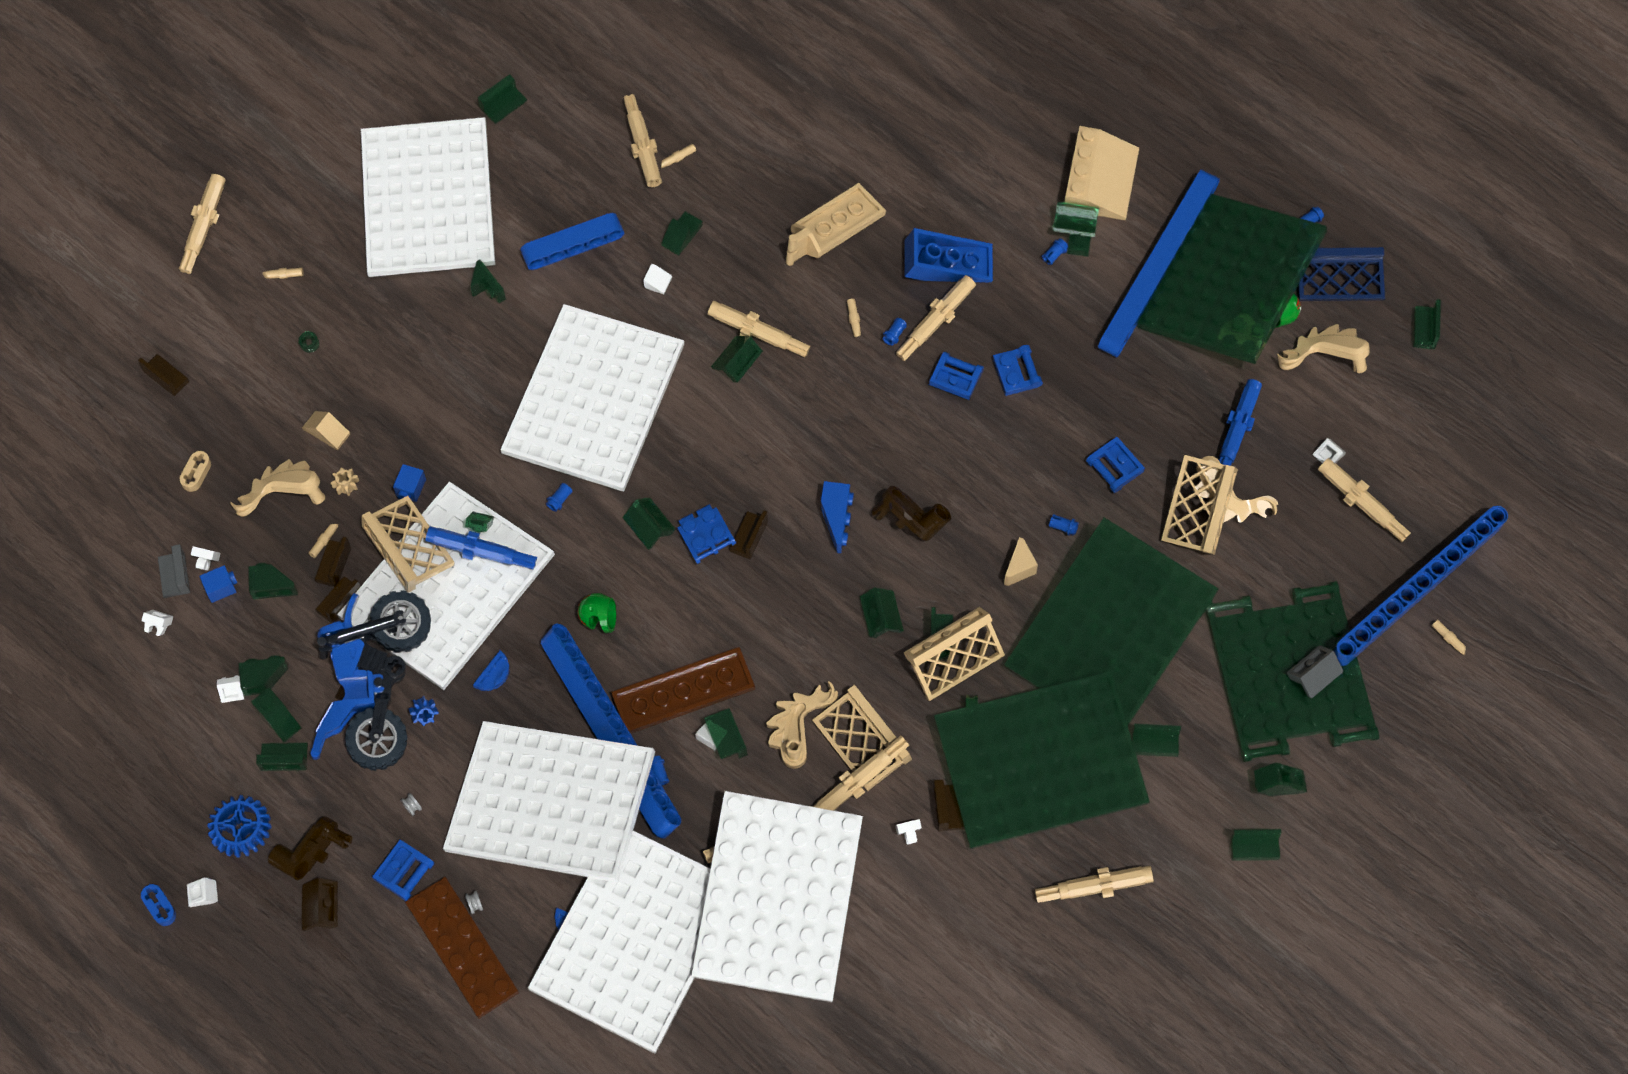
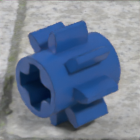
(423, 710)

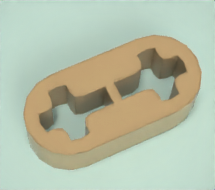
(195, 471)

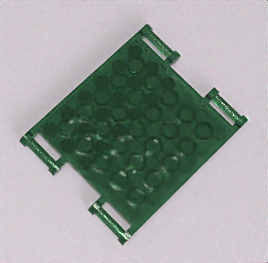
(1254, 661)

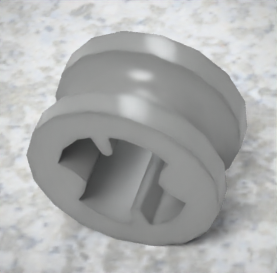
(411, 804)
(474, 902)

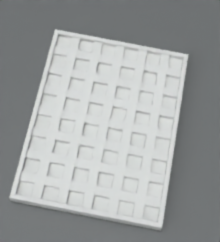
(427, 197)
(593, 397)
(462, 600)
(550, 801)
(777, 897)
(629, 945)

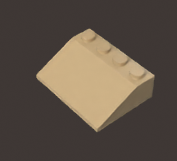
(1102, 172)

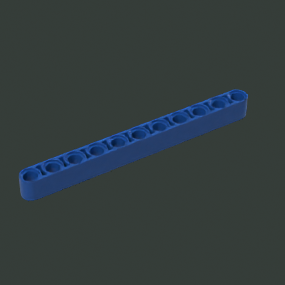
(1157, 264)
(1424, 576)
(605, 721)

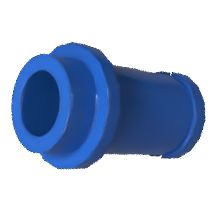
(1315, 215)
(1059, 246)
(892, 335)
(557, 499)
(1064, 524)
(659, 770)

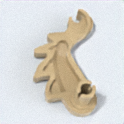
(1331, 342)
(285, 478)
(1236, 506)
(790, 724)

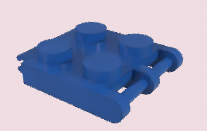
(705, 532)

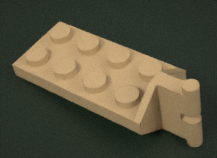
(833, 224)

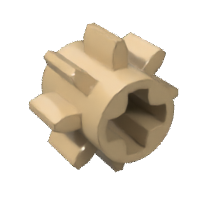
(345, 481)

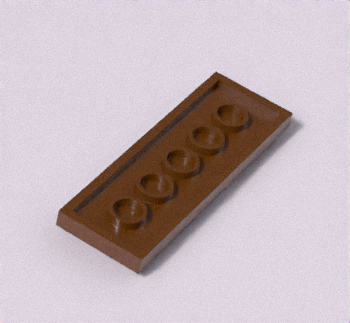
(683, 690)
(462, 947)

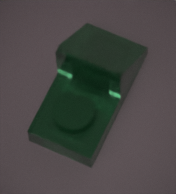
(681, 232)
(485, 281)

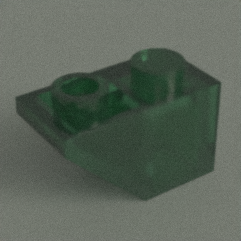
(261, 674)

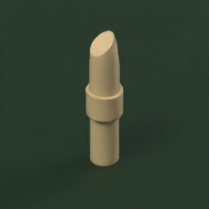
(678, 156)
(283, 273)
(854, 317)
(323, 540)
(1449, 637)

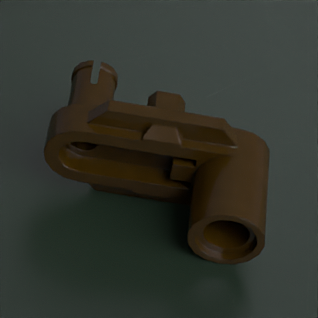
(911, 515)
(310, 850)

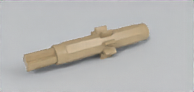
(643, 147)
(204, 216)
(941, 311)
(751, 326)
(1357, 494)
(853, 783)
(1102, 883)

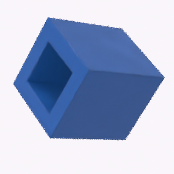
(409, 482)
(219, 583)

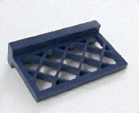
(1342, 257)

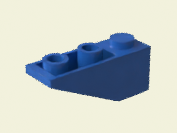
(834, 507)

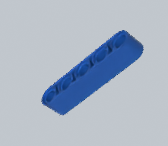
(572, 241)

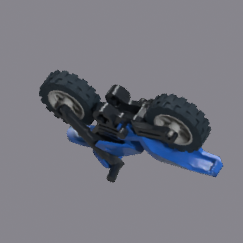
(368, 676)

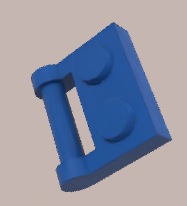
(1010, 372)
(953, 380)
(1120, 459)
(397, 865)

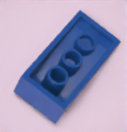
(947, 257)

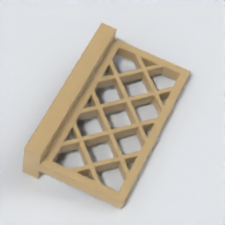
(1218, 508)
(389, 549)
(949, 637)
(873, 721)

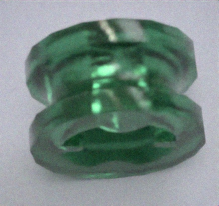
(302, 342)
(970, 701)

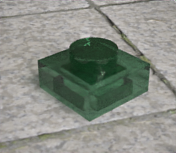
(1079, 245)
(479, 522)

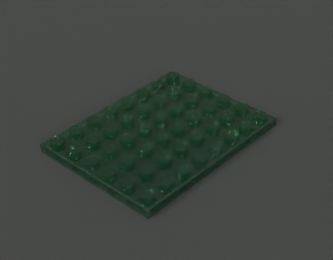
(1232, 278)
(1113, 612)
(1041, 760)

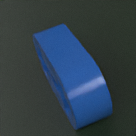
(154, 907)

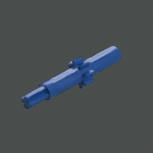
(1240, 422)
(473, 546)

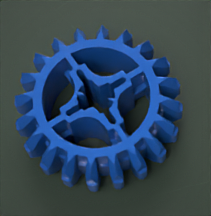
(221, 823)

